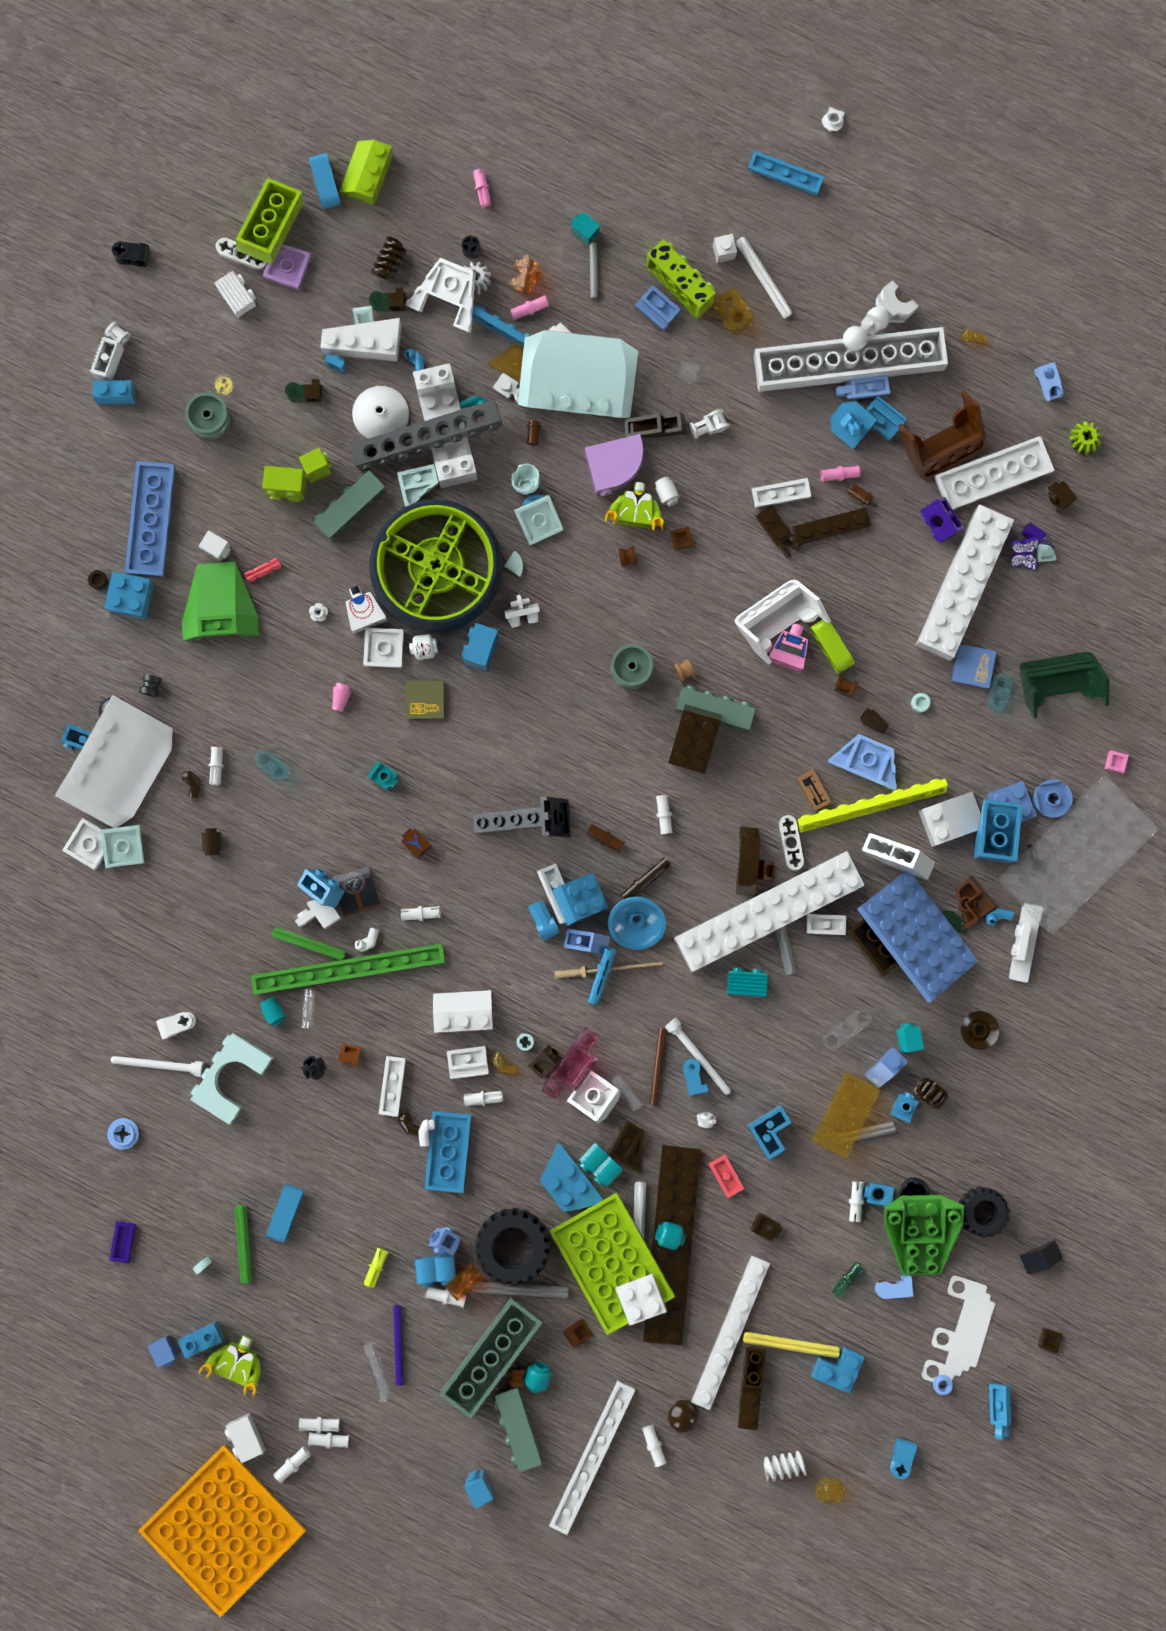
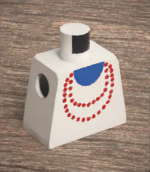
(363, 610)

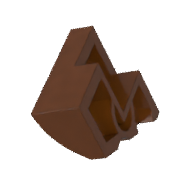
(973, 901)

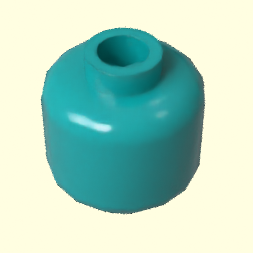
(670, 1235)
(538, 1377)

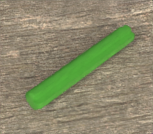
(308, 943)
(243, 1244)

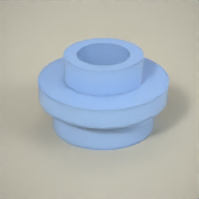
(947, 1389)

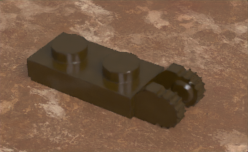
(777, 530)

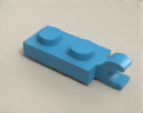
(1000, 1409)

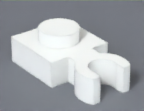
(507, 387)

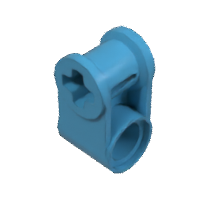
(904, 1454)

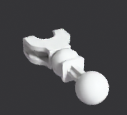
(888, 310)

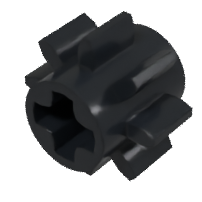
(313, 1067)

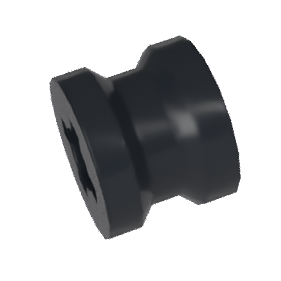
(469, 243)

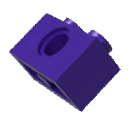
(951, 523)

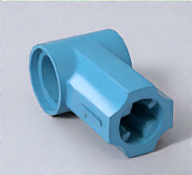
(544, 923)

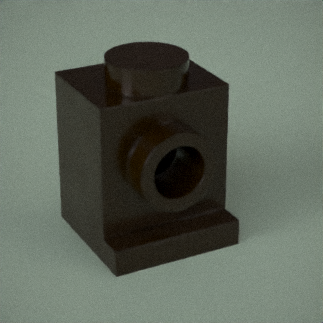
(1061, 495)
(760, 1222)

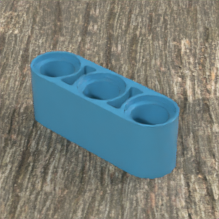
(324, 181)
(284, 1213)

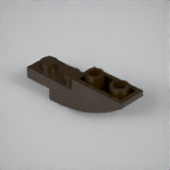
(751, 1388)

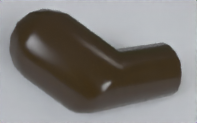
(407, 1125)

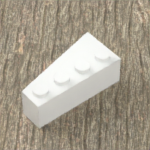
(366, 340)

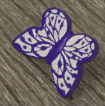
(1024, 553)

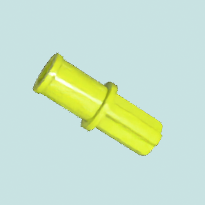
(375, 1268)

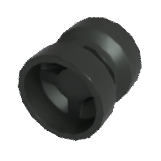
(150, 685)

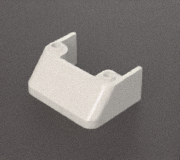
(778, 612)

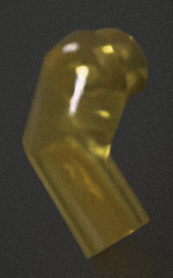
(501, 1065)

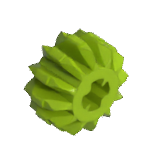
(1092, 437)

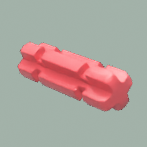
(262, 570)

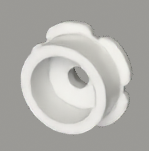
(318, 617)

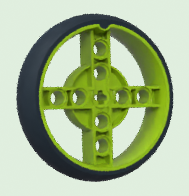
(459, 518)

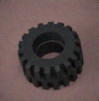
(999, 1217)

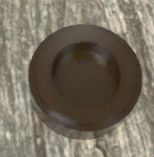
(97, 580)

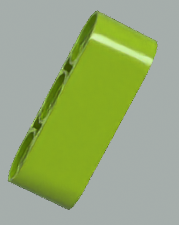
(832, 646)

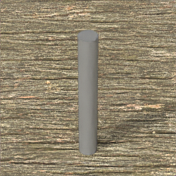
(593, 271)

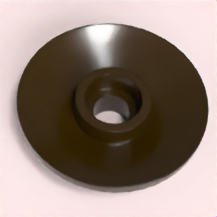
(989, 1028)

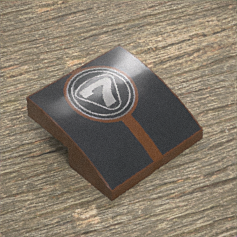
(359, 891)

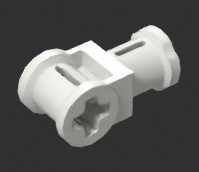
(711, 423)

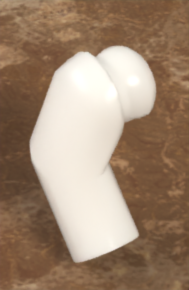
(423, 1132)

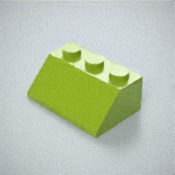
(367, 171)

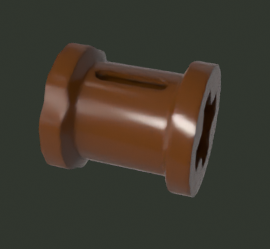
(845, 686)

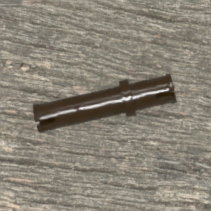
(652, 874)

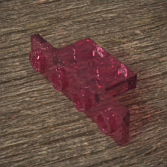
(574, 1066)

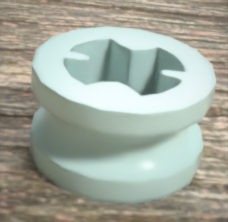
(520, 1045)

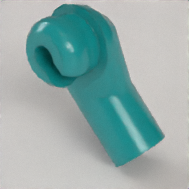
(473, 400)

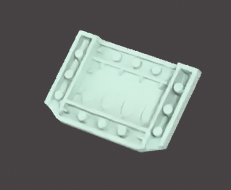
(578, 374)

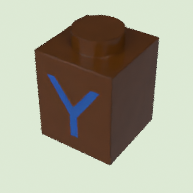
(415, 842)

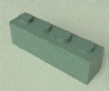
(350, 505)
(733, 714)
(518, 1428)

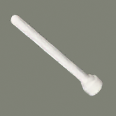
(675, 1027)
(194, 1068)

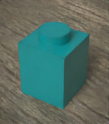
(585, 227)

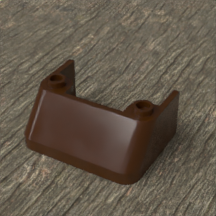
(949, 446)

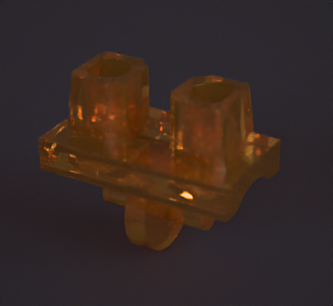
(529, 274)
(464, 1282)

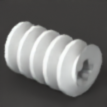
(784, 1466)

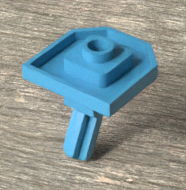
(851, 422)

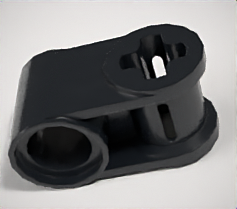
(133, 254)

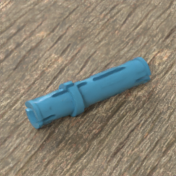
(604, 968)

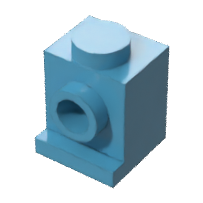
(897, 1109)

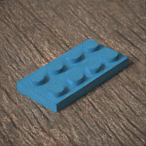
(448, 1152)

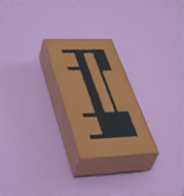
(813, 790)

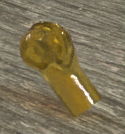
(969, 334)

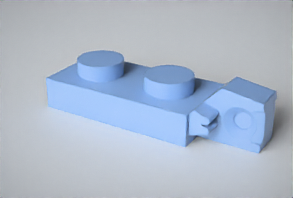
(864, 388)

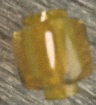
(830, 1490)

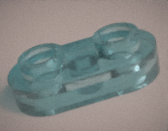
(999, 693)
(272, 765)

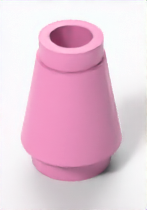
(340, 696)

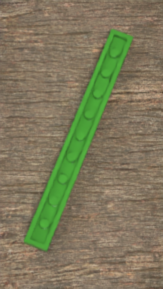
(347, 969)

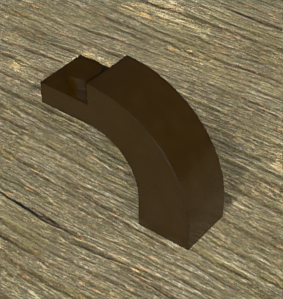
(748, 861)

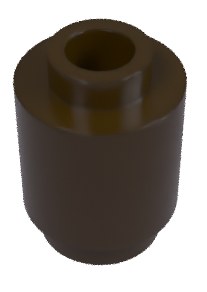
(211, 841)

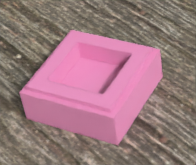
(1116, 762)

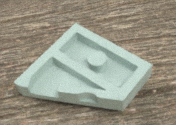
(417, 483)

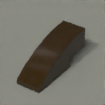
(656, 425)

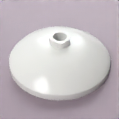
(394, 413)

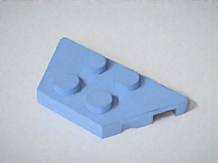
(867, 760)

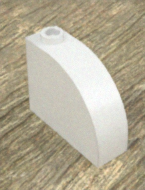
(899, 856)

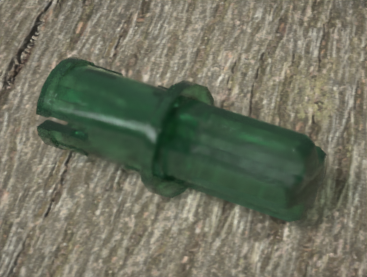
(847, 1280)

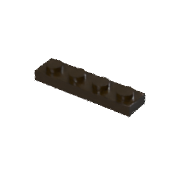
(831, 526)

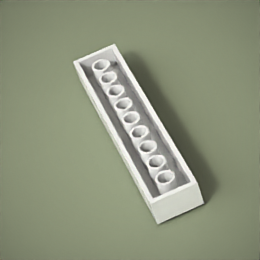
(834, 363)
(769, 911)

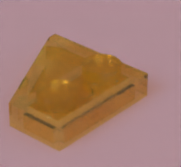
(509, 362)

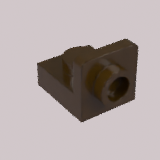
(545, 1061)

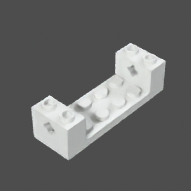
(437, 398)

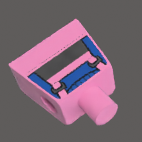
(790, 649)

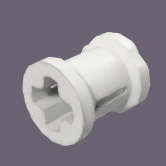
(117, 333)

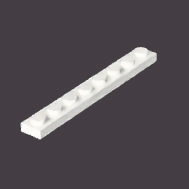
(730, 1332)
(592, 1457)

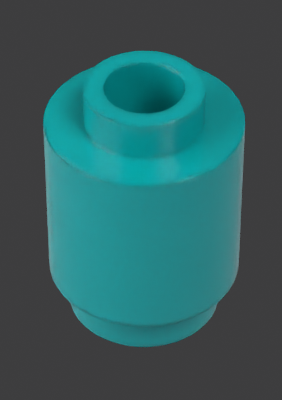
(272, 1012)

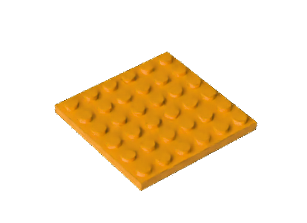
(222, 1530)

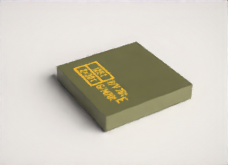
(424, 700)

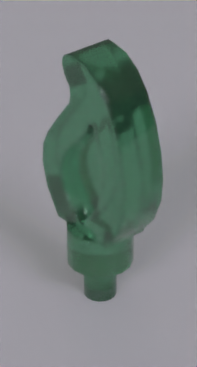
(954, 920)

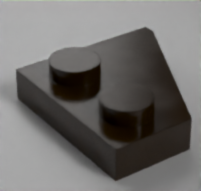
(628, 1146)

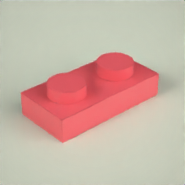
(726, 1176)

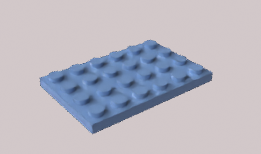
(918, 935)

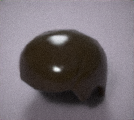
(683, 1416)

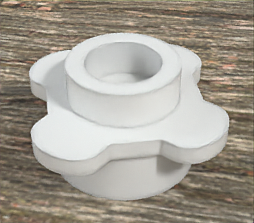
(706, 1119)

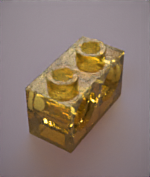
(738, 309)

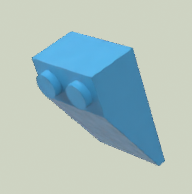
(998, 832)

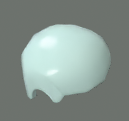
(526, 479)

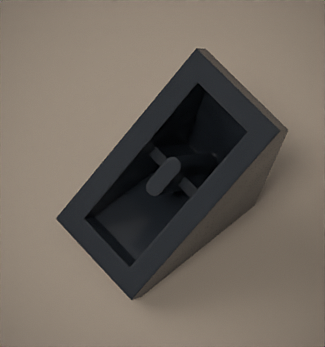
(1041, 1257)

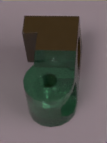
(388, 301)
(304, 393)

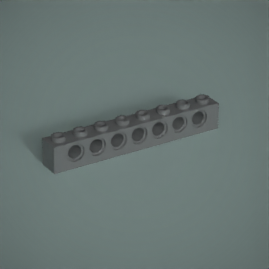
(362, 449)

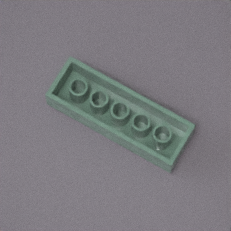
(491, 1357)

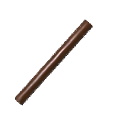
(657, 1066)

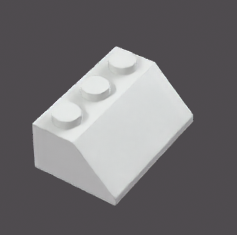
(462, 1011)

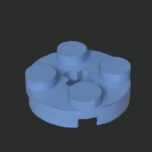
(1046, 807)

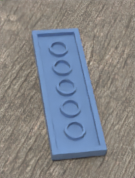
(150, 519)

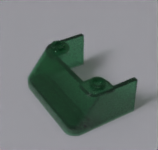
(1062, 676)

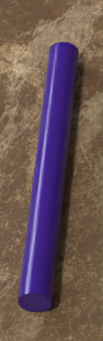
(398, 1345)

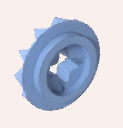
(116, 1139)

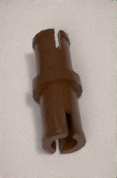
(605, 838)

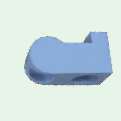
(1049, 381)
(895, 1289)

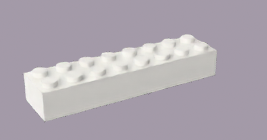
(964, 582)

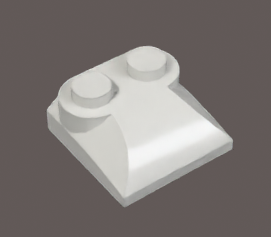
(595, 1097)

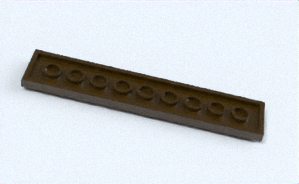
(675, 1205)

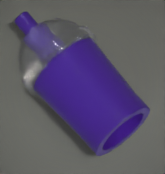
(1032, 531)

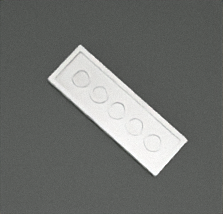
(995, 473)

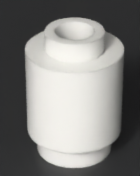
(667, 491)

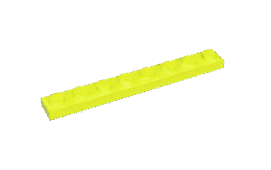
(878, 803)

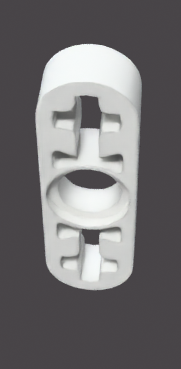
(228, 255)
(788, 858)

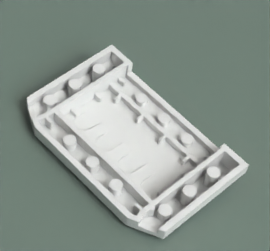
(117, 763)

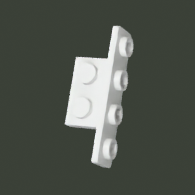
(1024, 947)

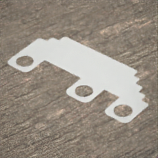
(970, 1333)

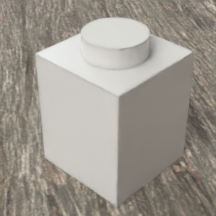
(724, 248)
(215, 546)

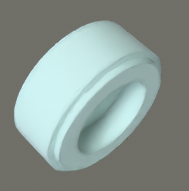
(920, 702)
(202, 1265)

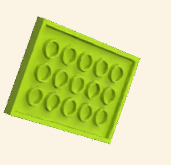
(606, 1252)

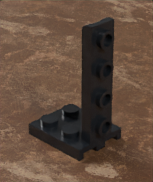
(551, 816)

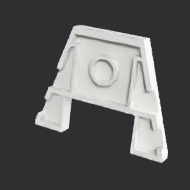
(451, 284)

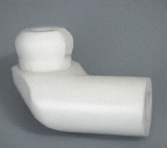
(368, 942)

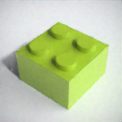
(284, 483)

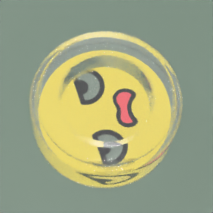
(223, 384)

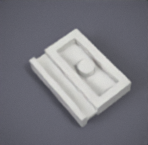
(467, 1062)

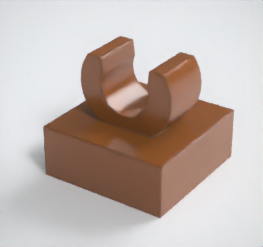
(350, 1053)

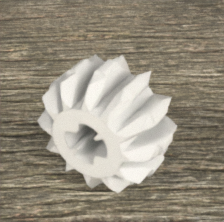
(482, 276)

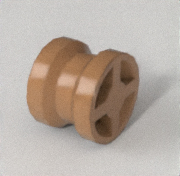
(684, 670)

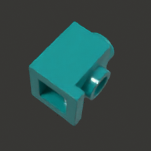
(378, 770)

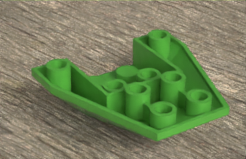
(218, 604)
(923, 1232)

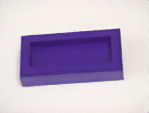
(122, 1242)

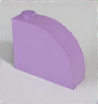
(614, 463)

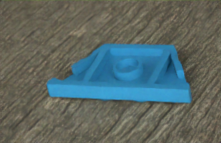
(568, 1183)

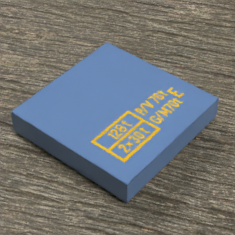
(973, 666)

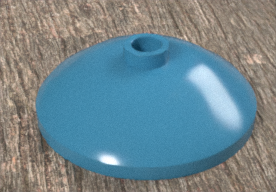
(639, 932)

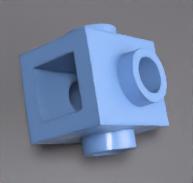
(444, 1241)

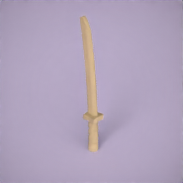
(582, 972)

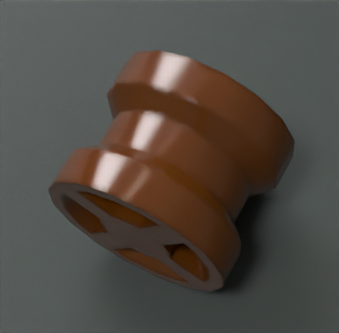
(627, 556)
(517, 1376)

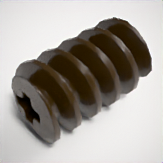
(388, 258)

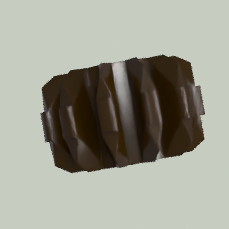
(931, 1093)

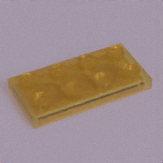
(845, 1115)

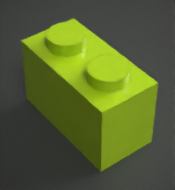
(316, 465)

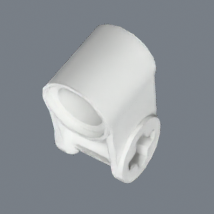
(173, 1024)

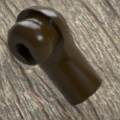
(194, 783)

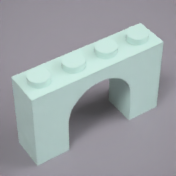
(208, 1092)

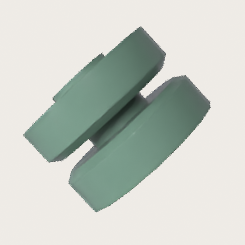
(208, 416)
(627, 677)

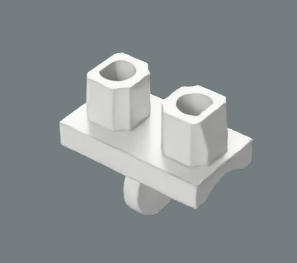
(529, 610)

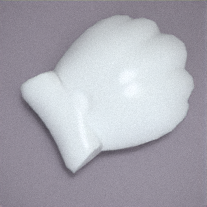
(833, 120)

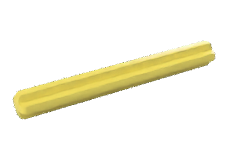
(792, 1345)

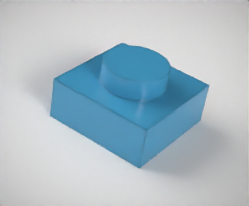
(335, 362)

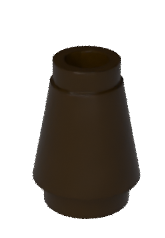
(873, 720)

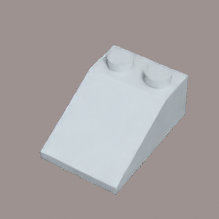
(951, 819)

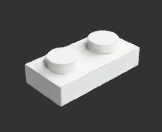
(826, 924)

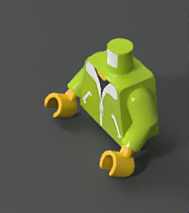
(636, 509)
(236, 1363)

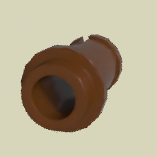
(533, 432)
(860, 494)

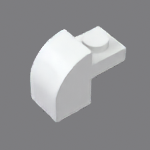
(326, 915)

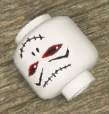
(424, 647)

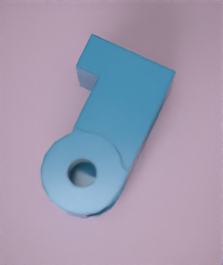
(691, 1072)

